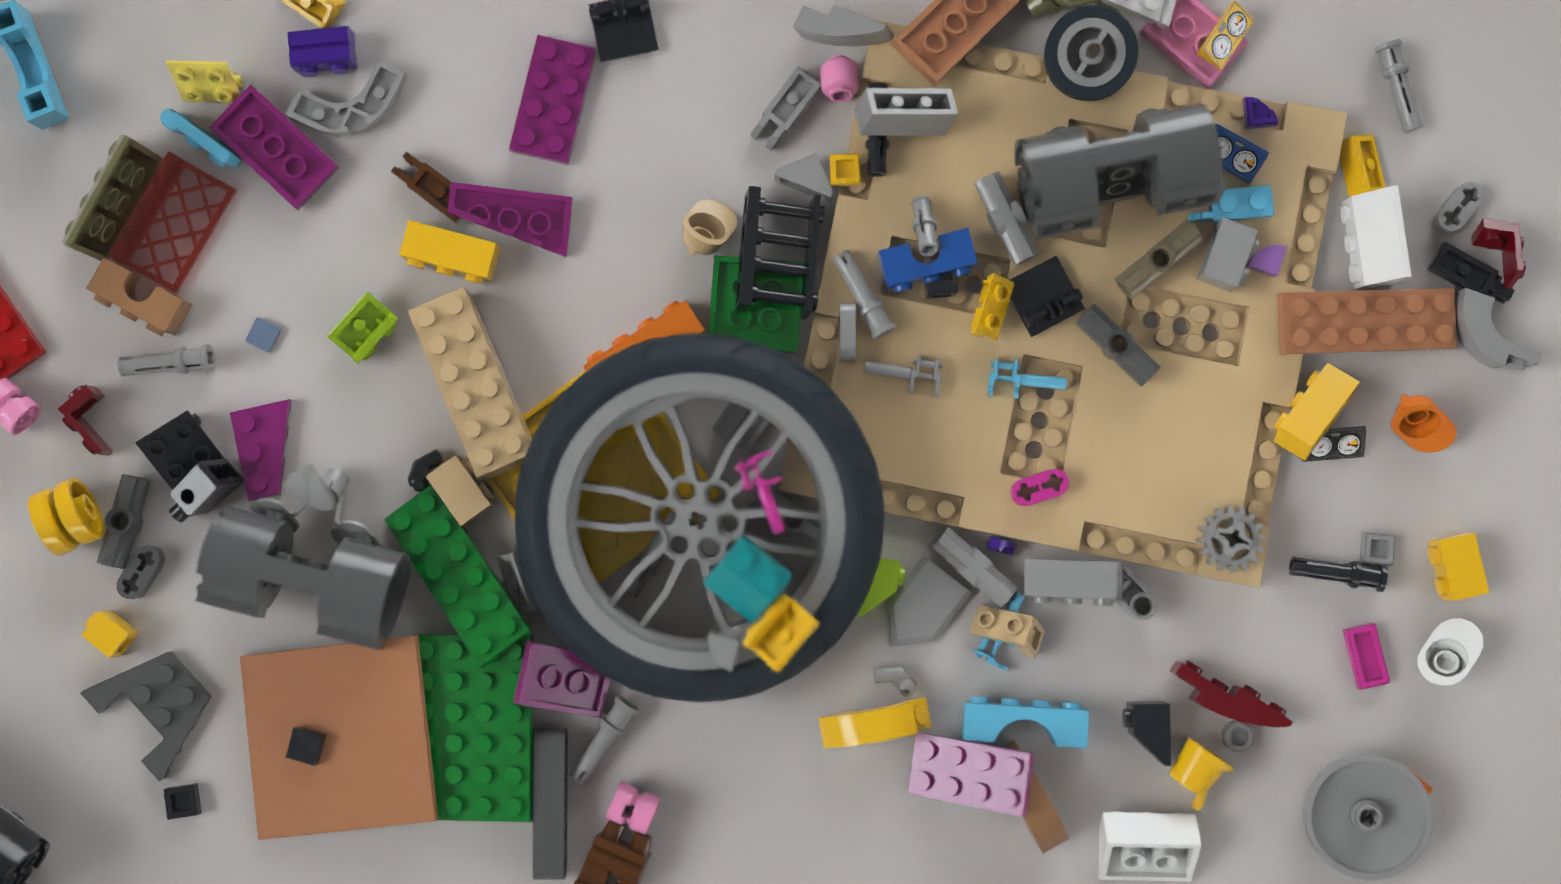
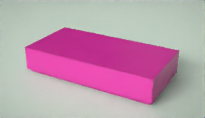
(1366, 656)

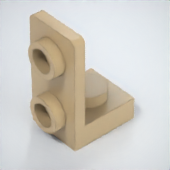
(1009, 628)

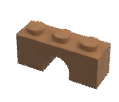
(117, 285)

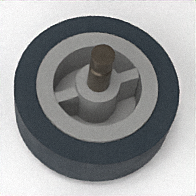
(1090, 53)

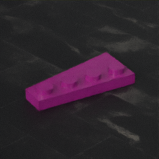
(524, 215)

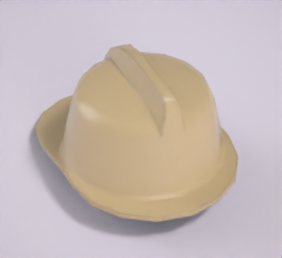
(707, 227)

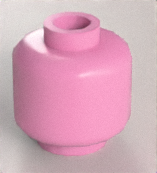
(840, 78)

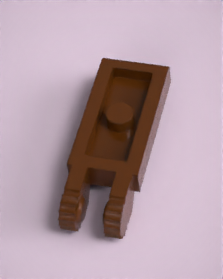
(427, 184)

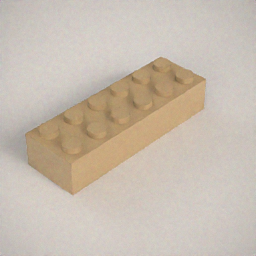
(472, 383)

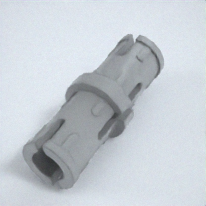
(924, 226)

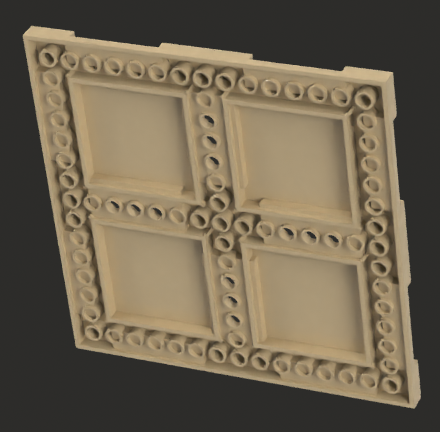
(1134, 456)

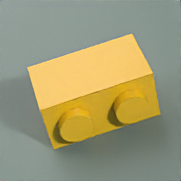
(1457, 567)

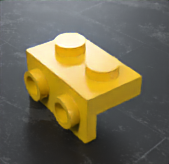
(780, 632)

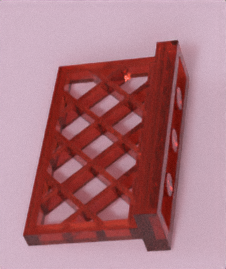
(150, 206)

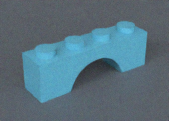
(38, 88)
(985, 720)

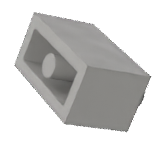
(1228, 254)

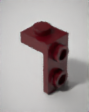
(79, 403)

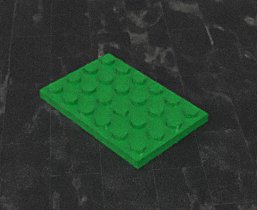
(477, 732)

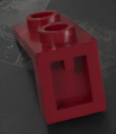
(1504, 237)

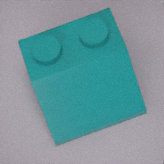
(748, 578)

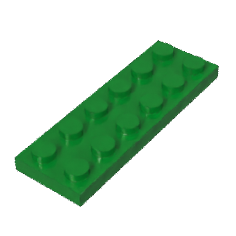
(458, 577)

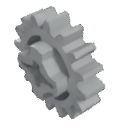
(1236, 528)

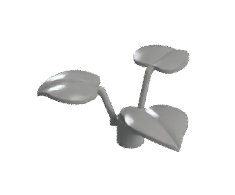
(320, 493)

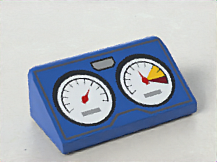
(1240, 155)

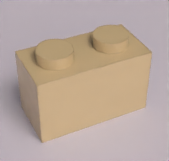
(461, 490)

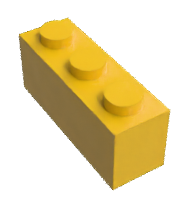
(449, 252)
(1314, 410)

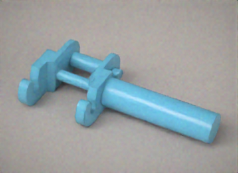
(1023, 379)
(1013, 606)

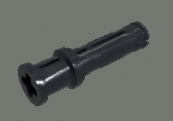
(1352, 574)

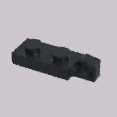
(1468, 272)

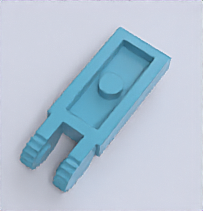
(198, 138)
(1239, 205)

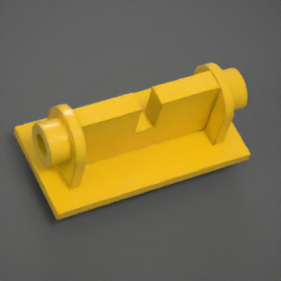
(995, 300)

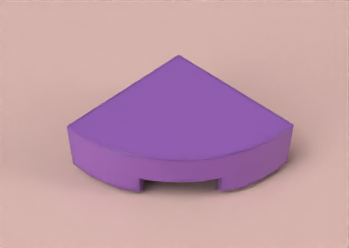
(1268, 260)

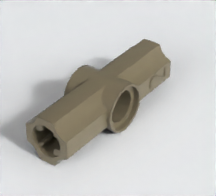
(1172, 247)

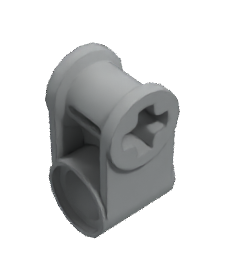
(1131, 591)

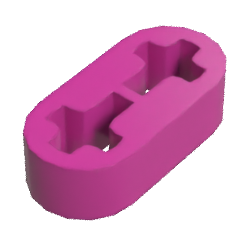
(1041, 494)

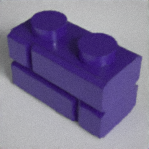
(322, 51)

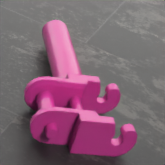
(763, 490)

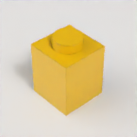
(109, 633)

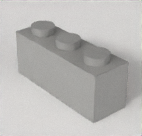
(905, 111)
(1073, 581)

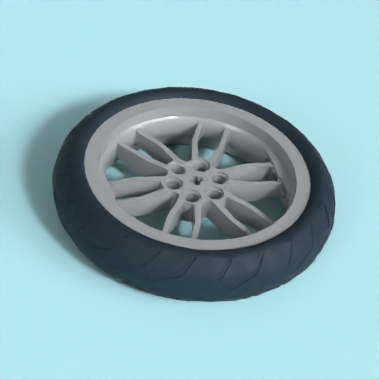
(640, 385)

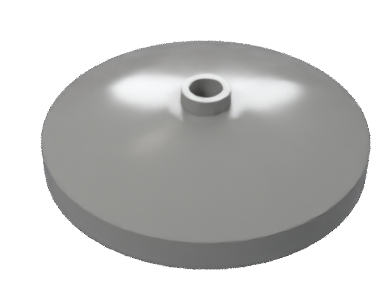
(1390, 835)

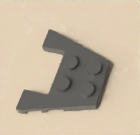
(165, 696)

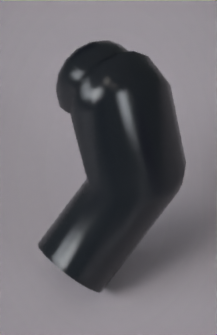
(420, 469)

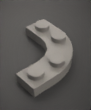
(356, 114)

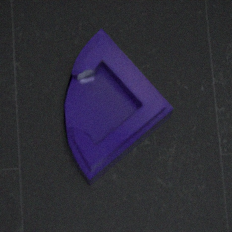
(1258, 114)
(1001, 546)

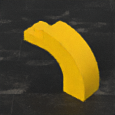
(875, 724)

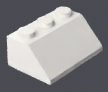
(1375, 238)
(1148, 846)

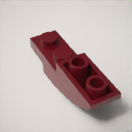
(1237, 704)

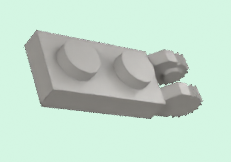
(787, 106)

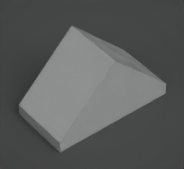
(806, 176)

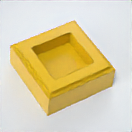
(845, 169)

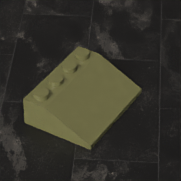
(112, 198)

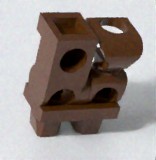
(616, 857)

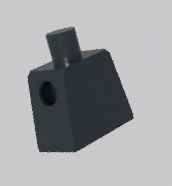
(204, 488)

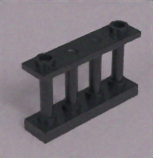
(751, 264)

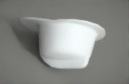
(1450, 652)

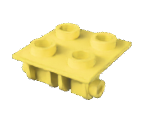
(205, 81)

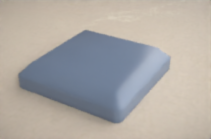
(263, 334)

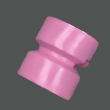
(16, 411)
(644, 810)

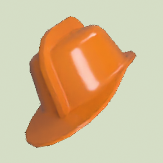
(1423, 424)

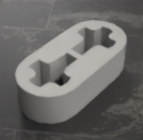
(1464, 211)
(847, 332)

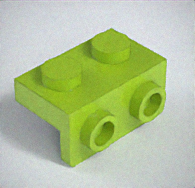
(363, 327)

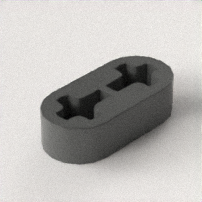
(134, 569)

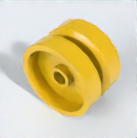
(66, 516)

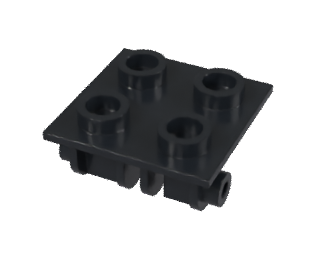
(623, 28)
(1045, 296)
(178, 447)

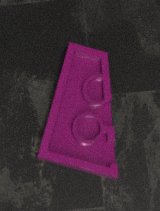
(260, 445)

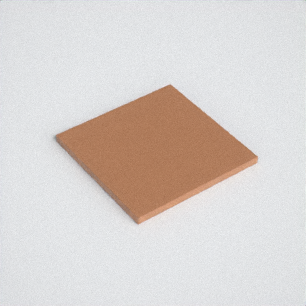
(375, 744)

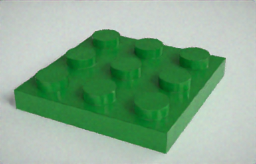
(764, 322)

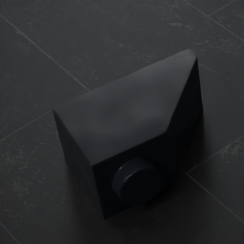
(1150, 726)

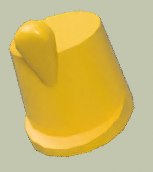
(1198, 770)

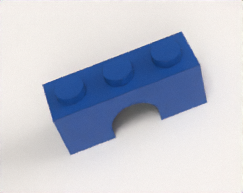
(903, 270)

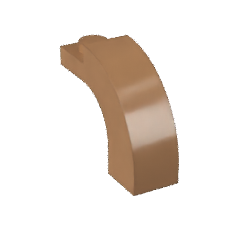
(1042, 817)

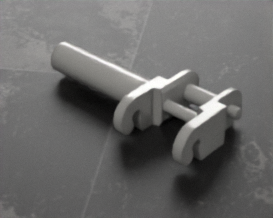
(907, 372)

